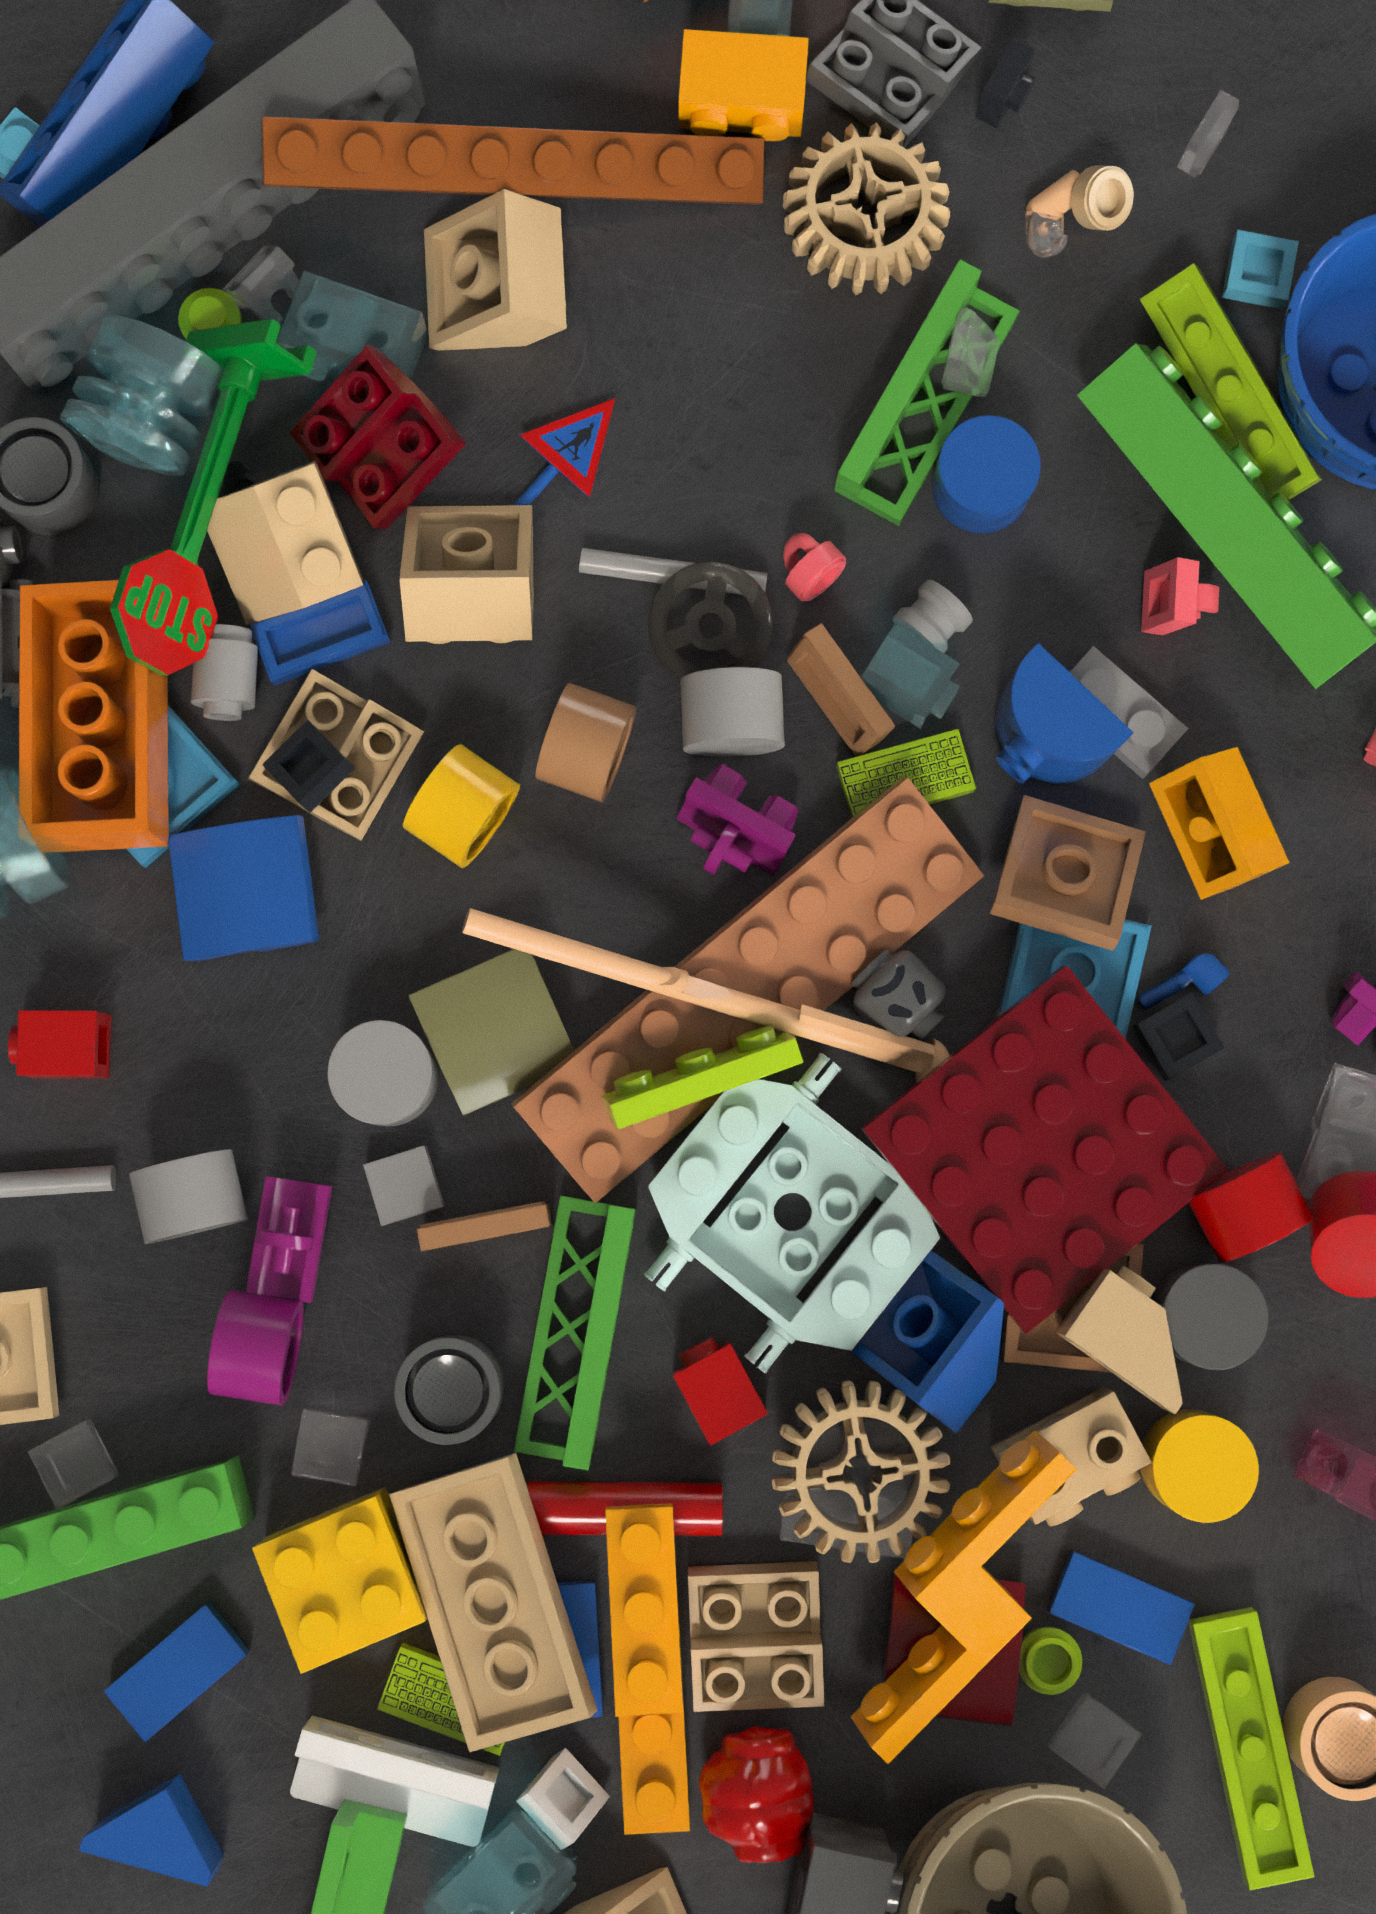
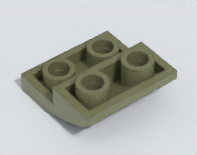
(492, 1029)

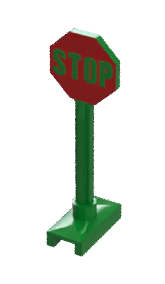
(164, 598)

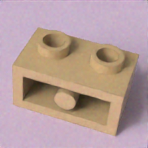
(1097, 1442)

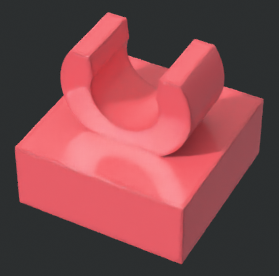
(1175, 597)

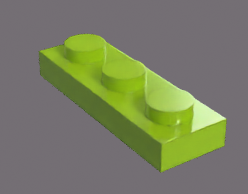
(700, 1076)

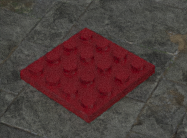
(1044, 1148)

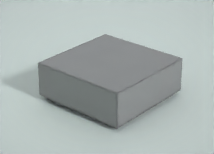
(403, 1185)

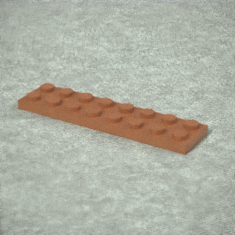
(790, 945)

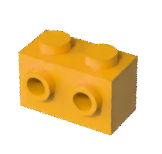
(742, 84)
(1218, 822)

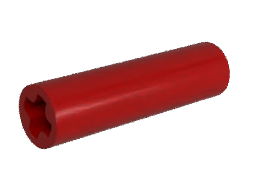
(581, 1506)

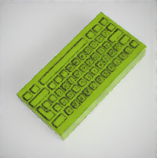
(932, 764)
(421, 1694)

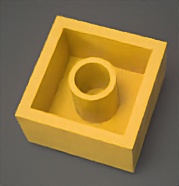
(341, 1580)

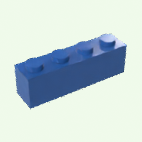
(108, 107)

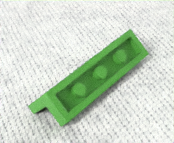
(902, 390)
(598, 1339)
(359, 1860)

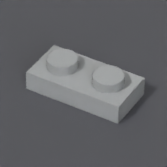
(1152, 724)

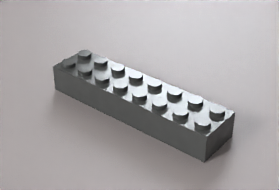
(192, 193)

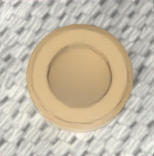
(1102, 197)

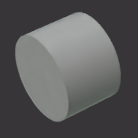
(732, 712)
(383, 1073)
(188, 1196)

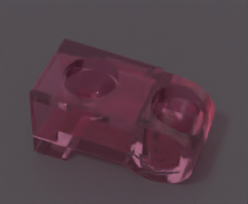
(1340, 1472)

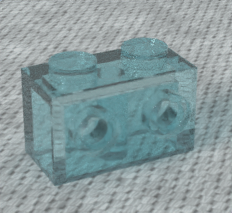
(344, 320)
(507, 1873)

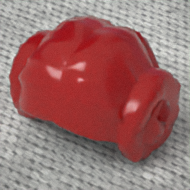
(758, 1795)

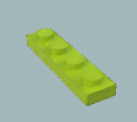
(1229, 380)
(1251, 1748)

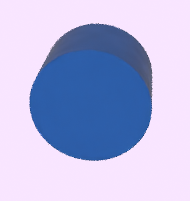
(985, 474)

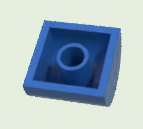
(1053, 724)

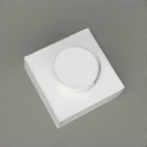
(563, 1799)

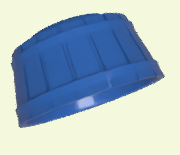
(1331, 355)

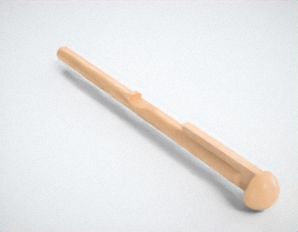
(677, 983)

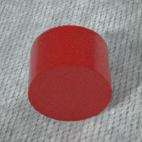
(1251, 1207)
(1345, 1233)

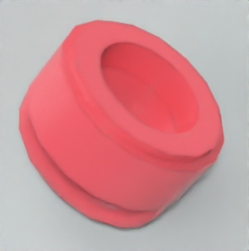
(815, 570)

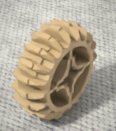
(910, 194)
(892, 1468)

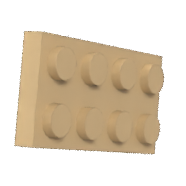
(493, 1603)

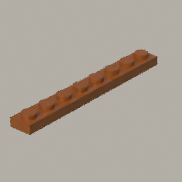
(510, 158)

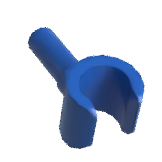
(1202, 970)

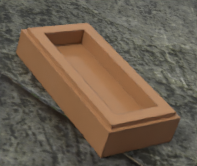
(839, 691)
(484, 1225)

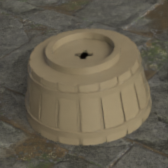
(1046, 1847)

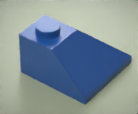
(938, 1341)

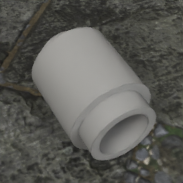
(227, 675)

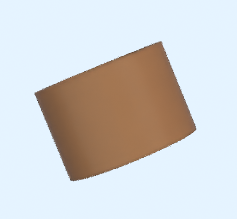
(585, 742)

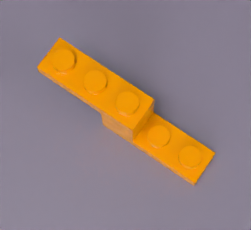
(955, 1588)
(647, 1668)

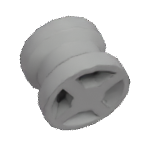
(934, 615)

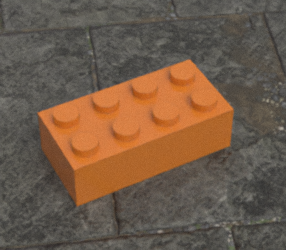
(88, 726)

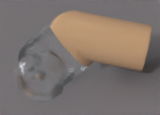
(1046, 217)

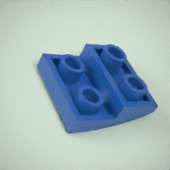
(243, 888)

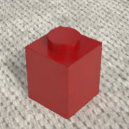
(61, 1044)
(718, 1389)

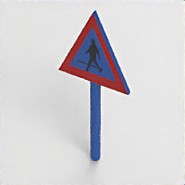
(571, 448)

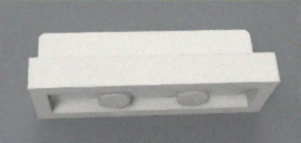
(436, 1789)

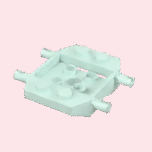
(773, 1263)

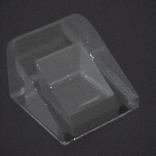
(970, 355)

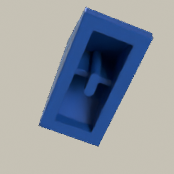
(159, 1834)

